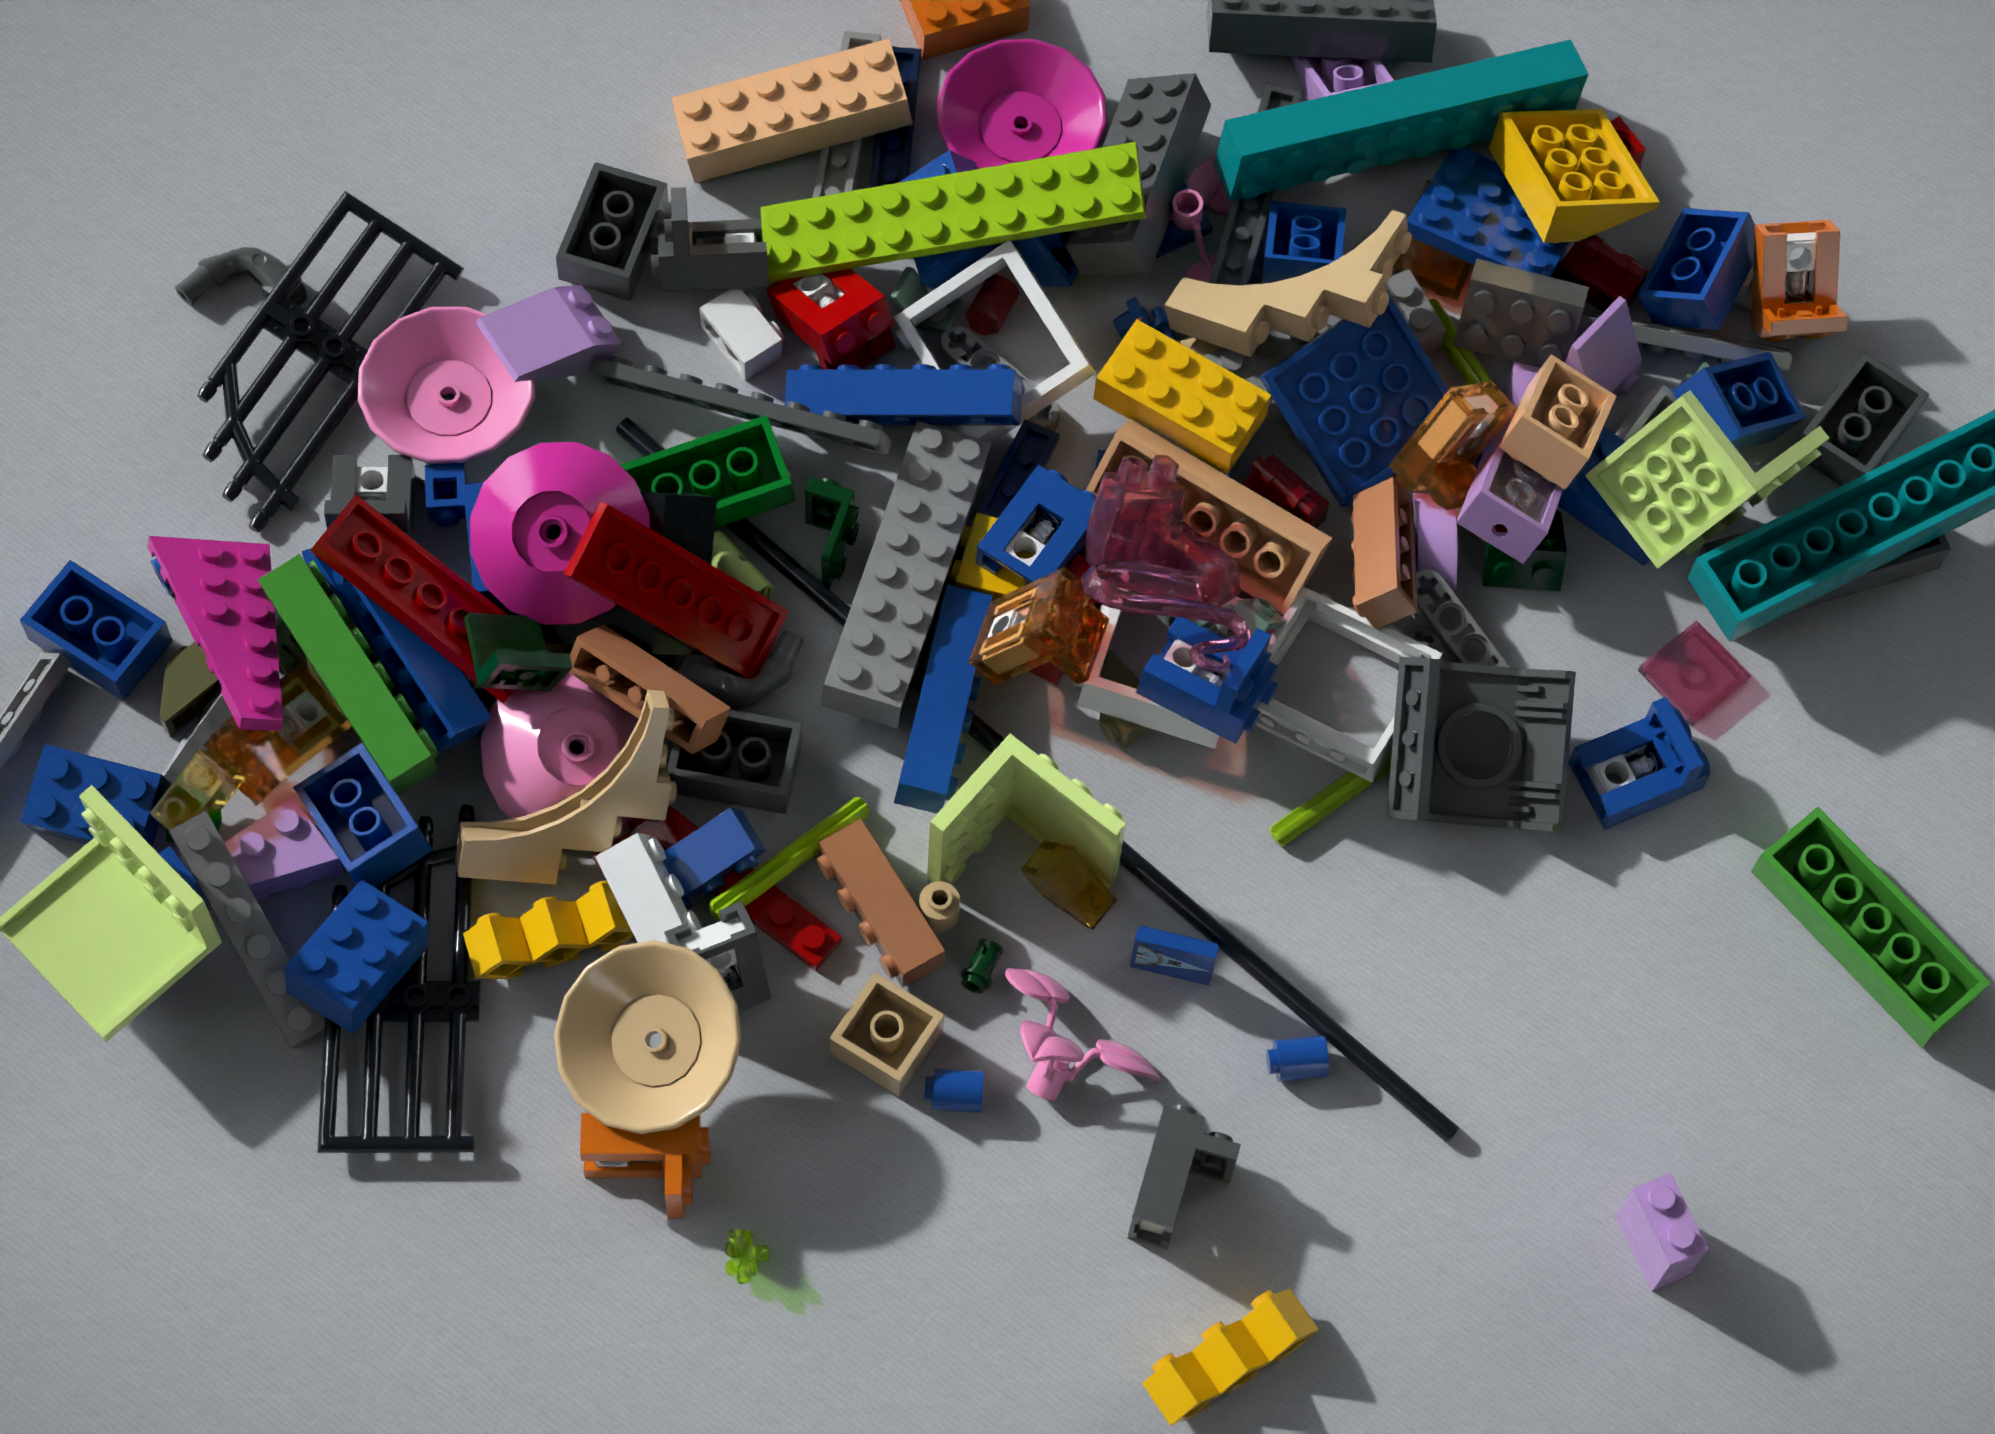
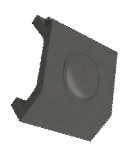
(1481, 745)

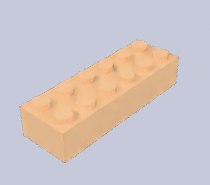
(791, 110)
(1269, 544)

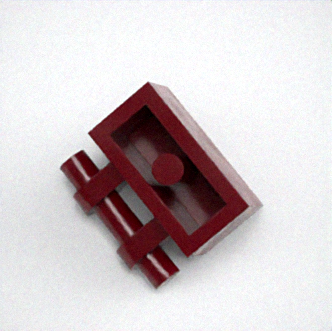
(1603, 270)
(1287, 490)

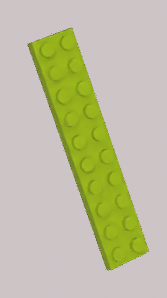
(953, 212)

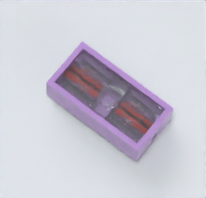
(1509, 502)

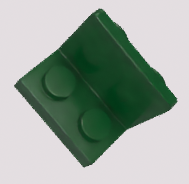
(513, 653)

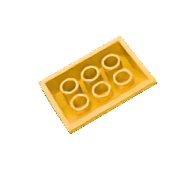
(1570, 172)

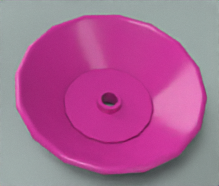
(1014, 86)
(512, 520)

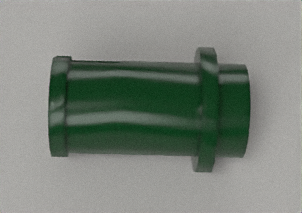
(977, 975)

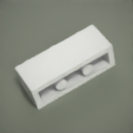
(645, 888)

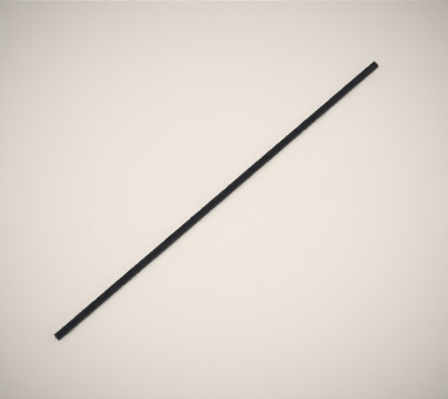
(1129, 858)

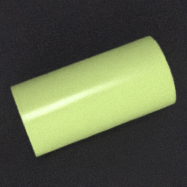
(732, 562)

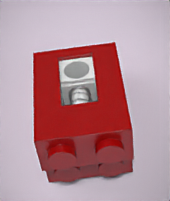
(835, 316)

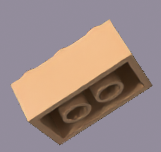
(1557, 422)

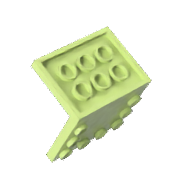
(1686, 478)
(1036, 798)
(111, 923)

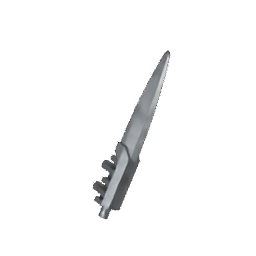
(217, 711)

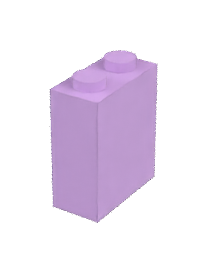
(1661, 1232)

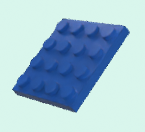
(1477, 215)
(1356, 398)

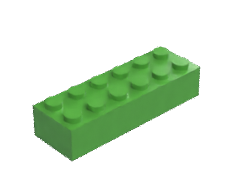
(345, 668)
(1870, 927)

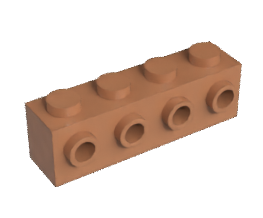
(1384, 554)
(627, 673)
(881, 904)

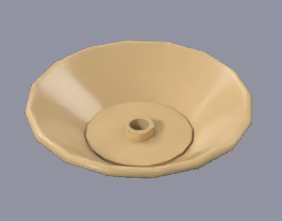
(609, 1027)

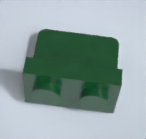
(832, 509)
(1539, 572)

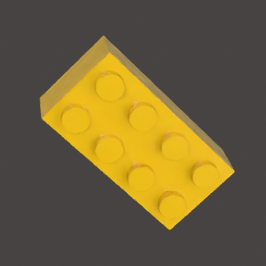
(1181, 396)

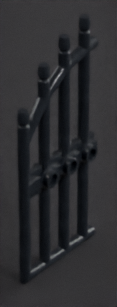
(318, 341)
(414, 1003)

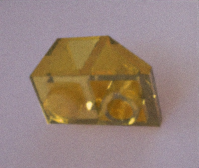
(201, 786)
(1069, 883)

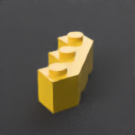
(546, 933)
(1229, 1355)

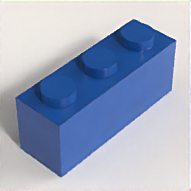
(713, 854)

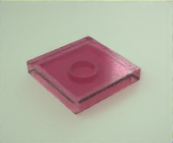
(1694, 673)

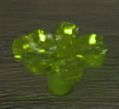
(744, 1255)

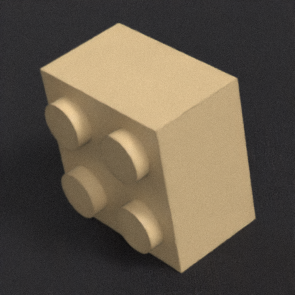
(886, 1034)

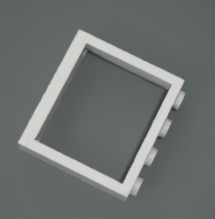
(1043, 394)
(1126, 704)
(1310, 733)

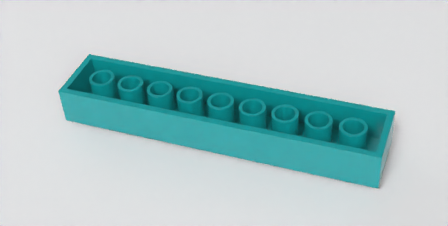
(1393, 120)
(1849, 530)

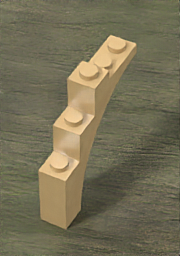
(1297, 306)
(537, 844)

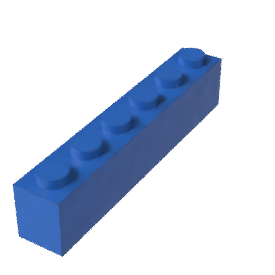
(910, 395)
(425, 678)
(943, 704)

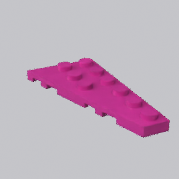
(229, 619)

